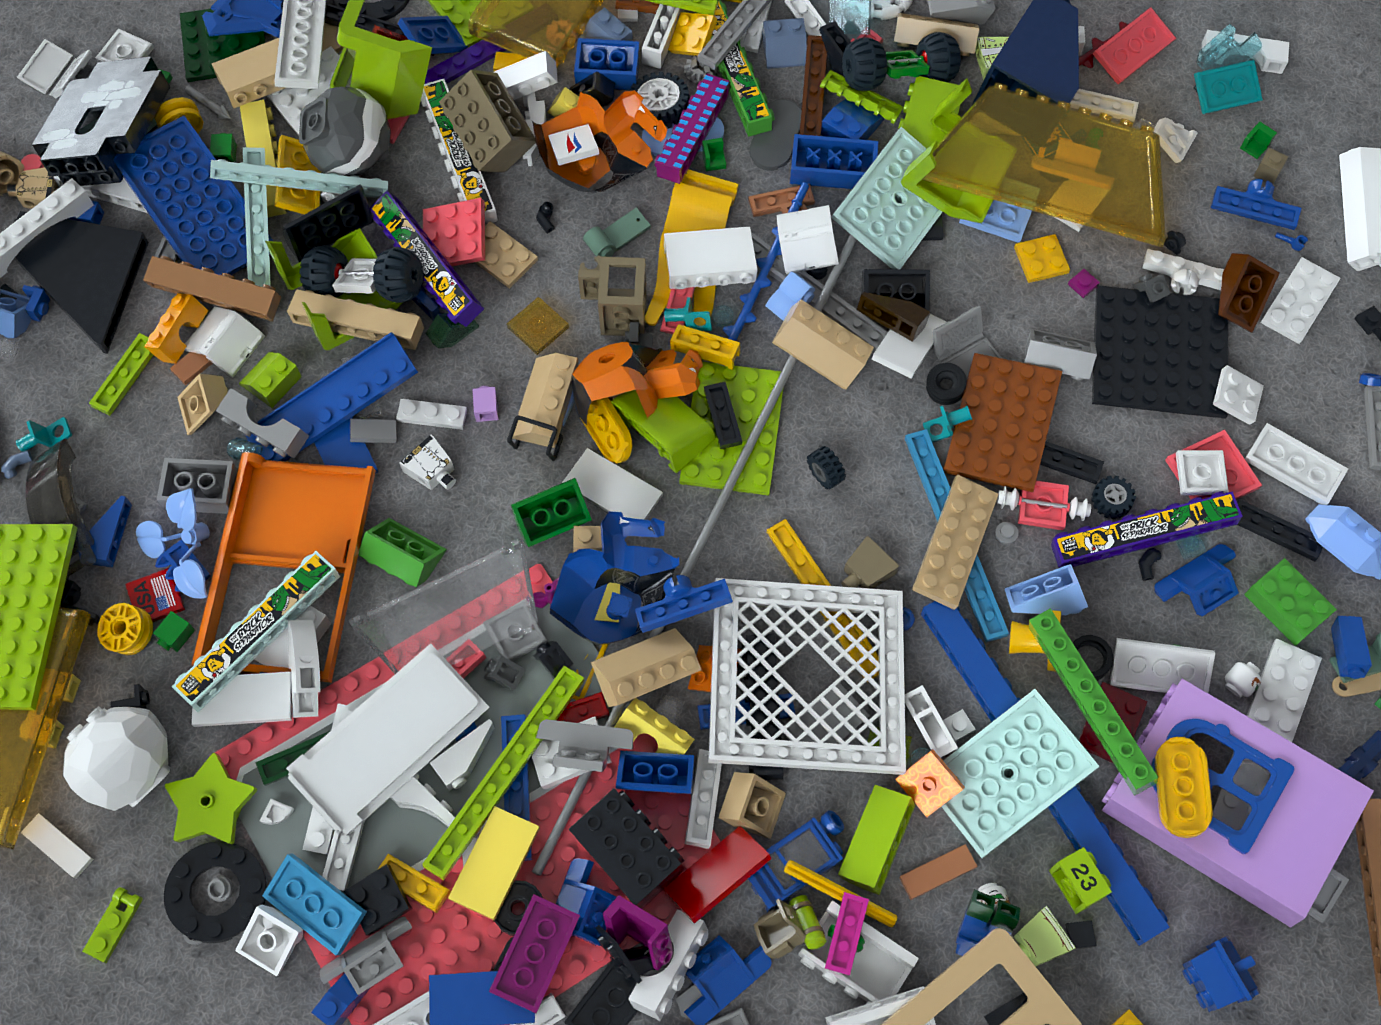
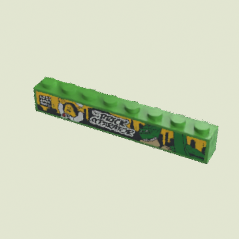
(744, 87)

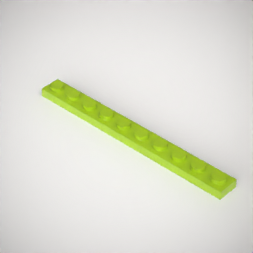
(501, 775)

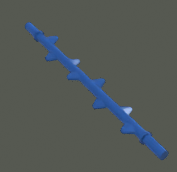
(762, 281)

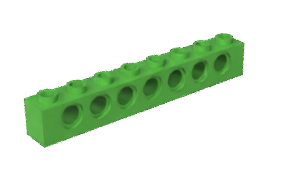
(1093, 702)

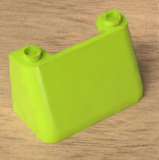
(671, 428)

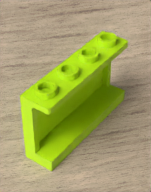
(924, 100)

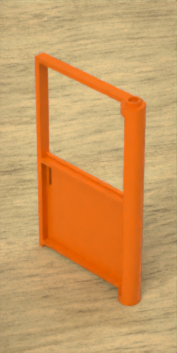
(277, 520)

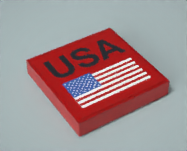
(155, 595)

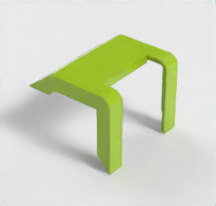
(382, 66)
(947, 199)
(353, 246)

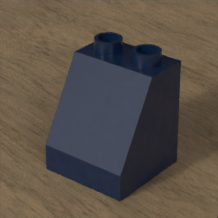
(1040, 53)

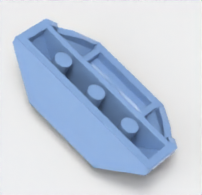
(1347, 538)

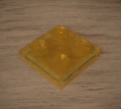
(537, 325)

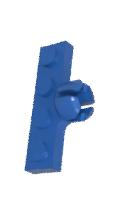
(1256, 204)
(682, 602)

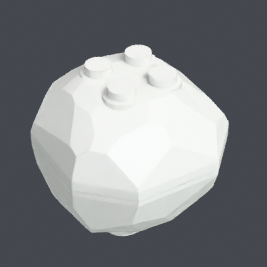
(116, 756)

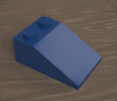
(850, 121)

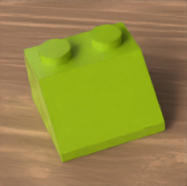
(271, 378)

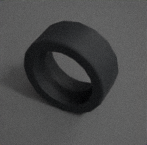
(1103, 647)

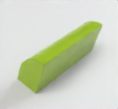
(877, 839)

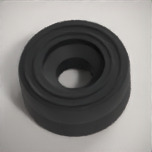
(946, 371)

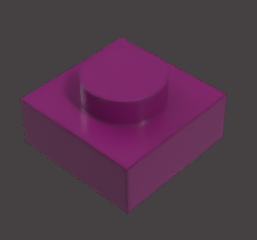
(1083, 283)

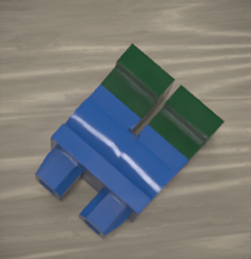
(975, 920)

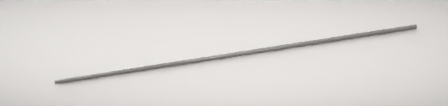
(691, 562)

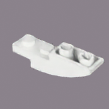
(537, 115)
(304, 668)

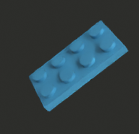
(314, 904)

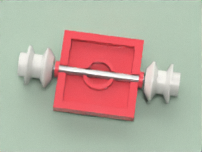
(1045, 506)

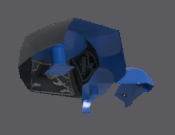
(588, 571)

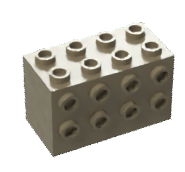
(487, 121)

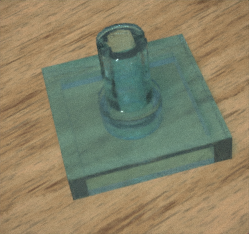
(851, 15)

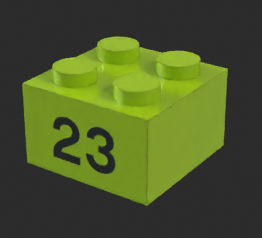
(1080, 880)

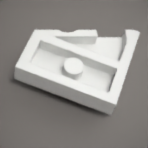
(1174, 138)

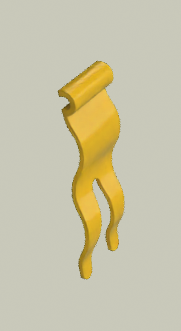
(695, 205)

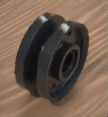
(519, 892)

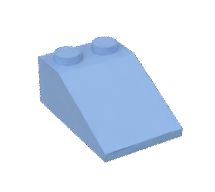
(1052, 590)

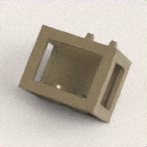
(615, 306)

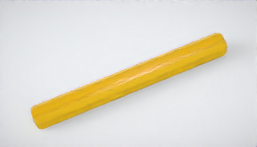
(837, 891)

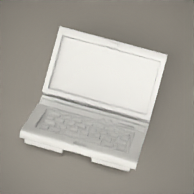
(48, 64)
(807, 239)
(225, 339)

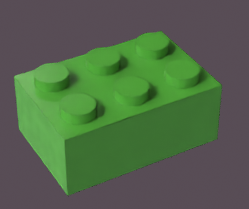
(1290, 602)

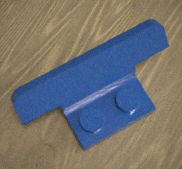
(1203, 580)
(584, 900)
(722, 977)

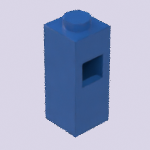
(1351, 647)

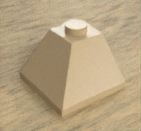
(201, 400)

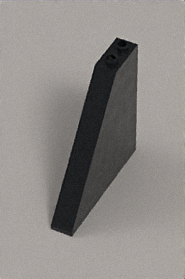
(86, 272)

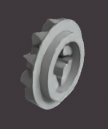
(695, 74)

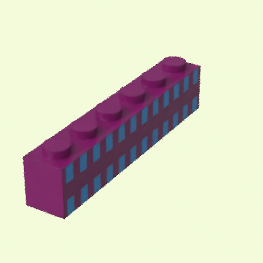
(692, 129)

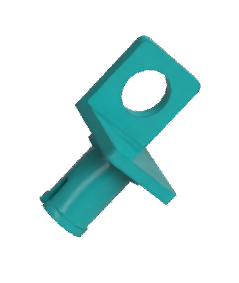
(687, 315)
(947, 421)
(43, 434)

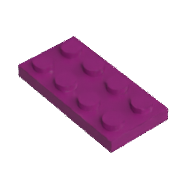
(534, 953)

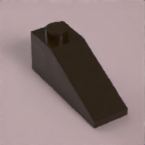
(896, 314)

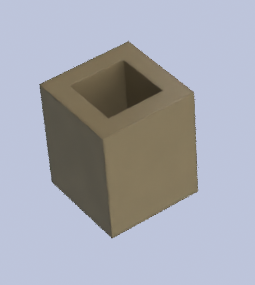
(1270, 165)

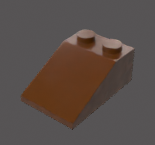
(1245, 290)

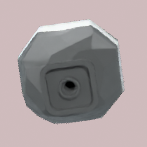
(344, 131)

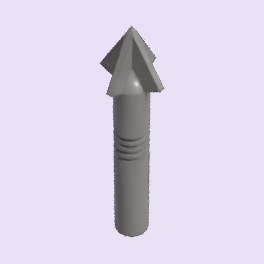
(221, 111)

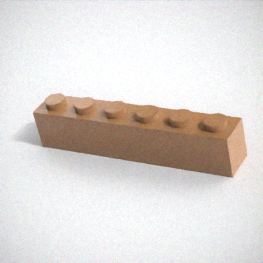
(213, 288)

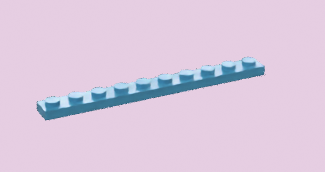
(937, 489)

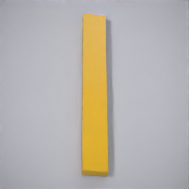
(809, 573)

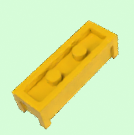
(709, 346)

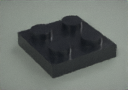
(380, 897)

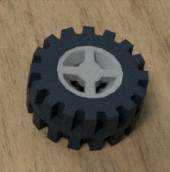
(1114, 489)

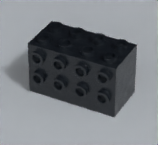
(628, 848)

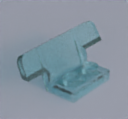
(1226, 51)

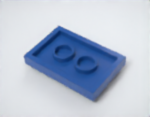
(434, 32)

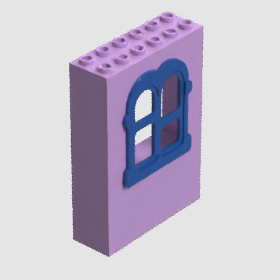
(1292, 825)

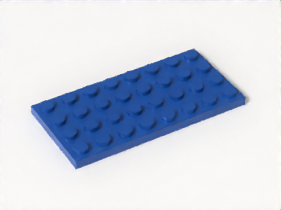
(194, 212)

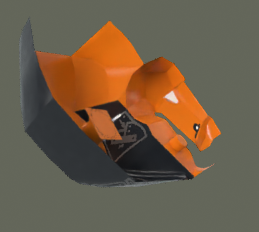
(618, 145)
(634, 367)

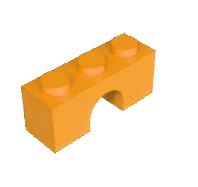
(165, 339)

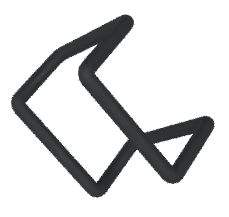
(515, 445)

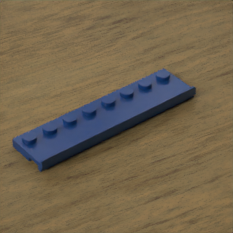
(342, 392)

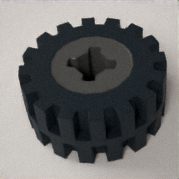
(826, 467)

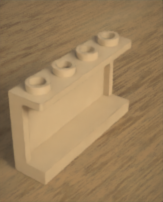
(249, 73)

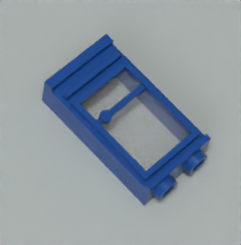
(805, 846)

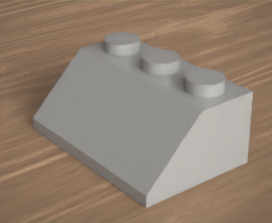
(1060, 353)

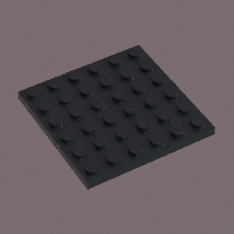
(1158, 352)

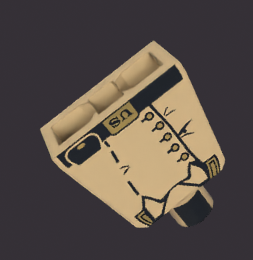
(33, 187)

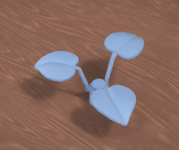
(180, 510)

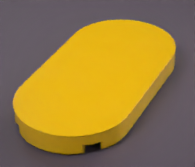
(608, 431)
(1183, 787)

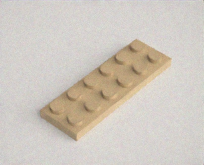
(955, 542)

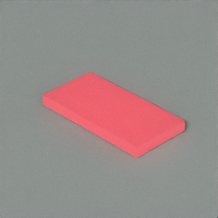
(1134, 45)

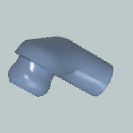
(14, 461)

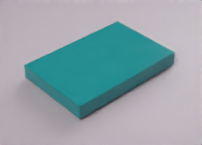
(1228, 87)

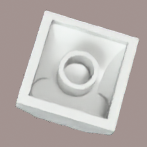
(269, 939)

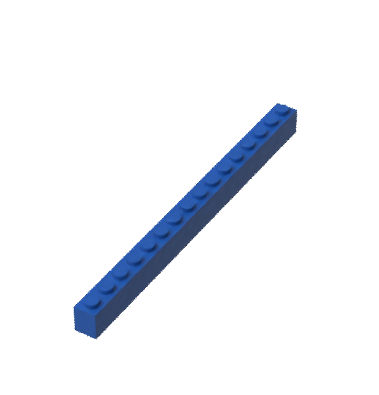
(1071, 811)

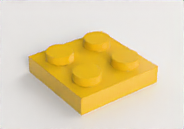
(692, 33)
(1042, 258)

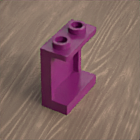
(626, 919)

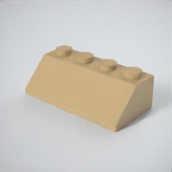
(913, 28)
(822, 344)
(546, 398)
(645, 667)

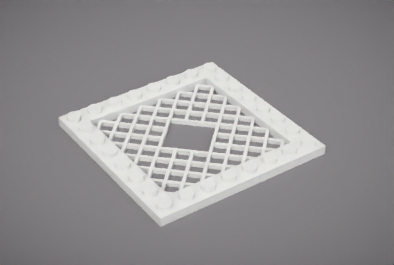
(728, 749)

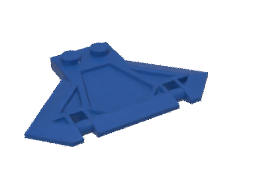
(244, 17)

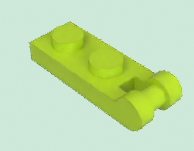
(112, 925)

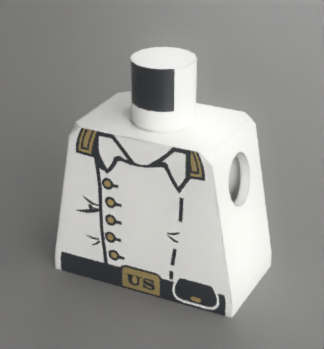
(429, 465)

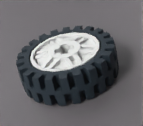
(663, 96)

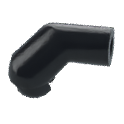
(544, 215)

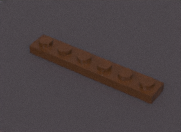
(812, 92)

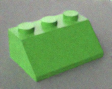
(401, 552)

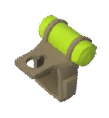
(788, 927)

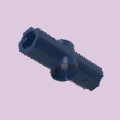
(1363, 758)

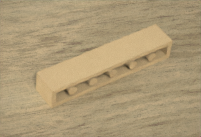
(357, 319)

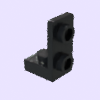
(71, 596)

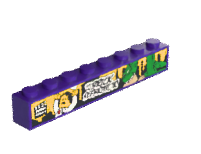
(438, 273)
(1146, 530)

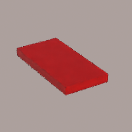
(717, 874)

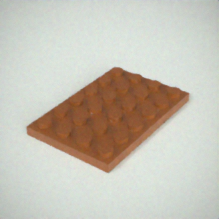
(1009, 422)

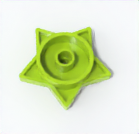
(225, 804)

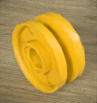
(176, 108)
(121, 640)

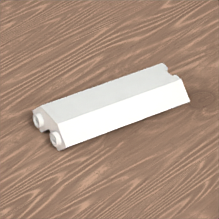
(1362, 206)

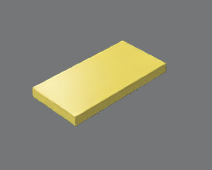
(494, 863)

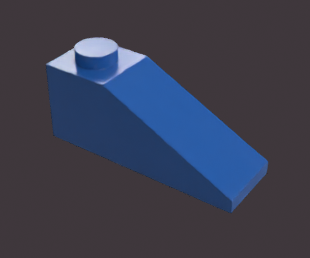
(109, 532)
(338, 1002)

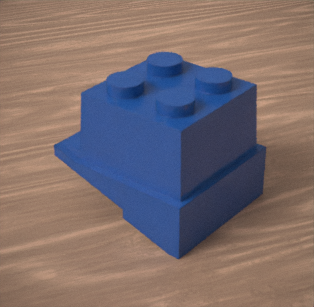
(1221, 976)

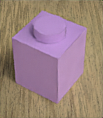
(485, 404)

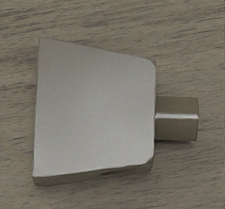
(869, 566)

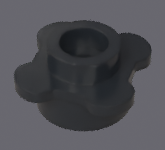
(1175, 241)

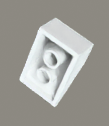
(277, 652)

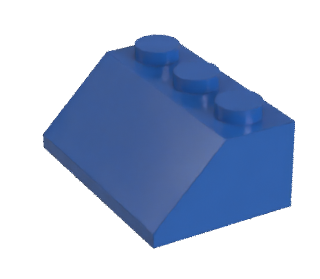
(611, 58)
(655, 772)

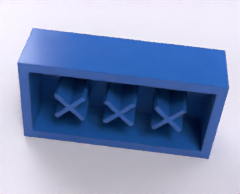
(831, 160)

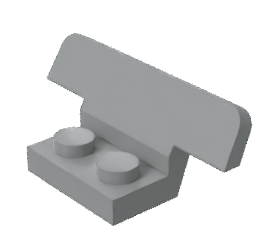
(584, 744)
(370, 959)

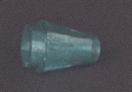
(238, 446)

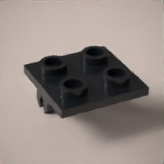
(630, 961)

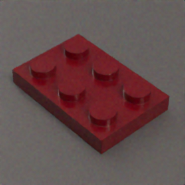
(1128, 707)

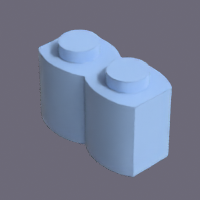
(789, 293)

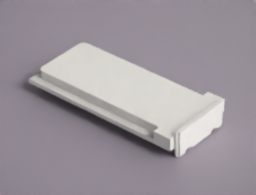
(386, 740)

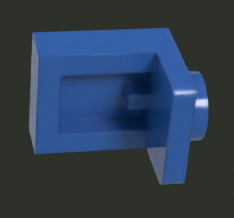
(38, 302)

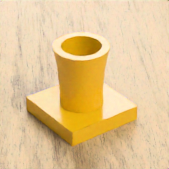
(1024, 641)

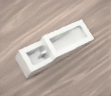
(929, 722)

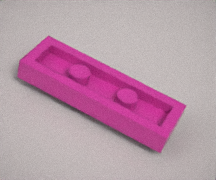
(846, 934)

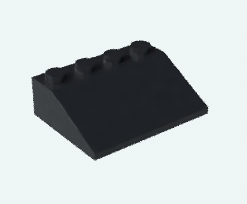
(328, 222)

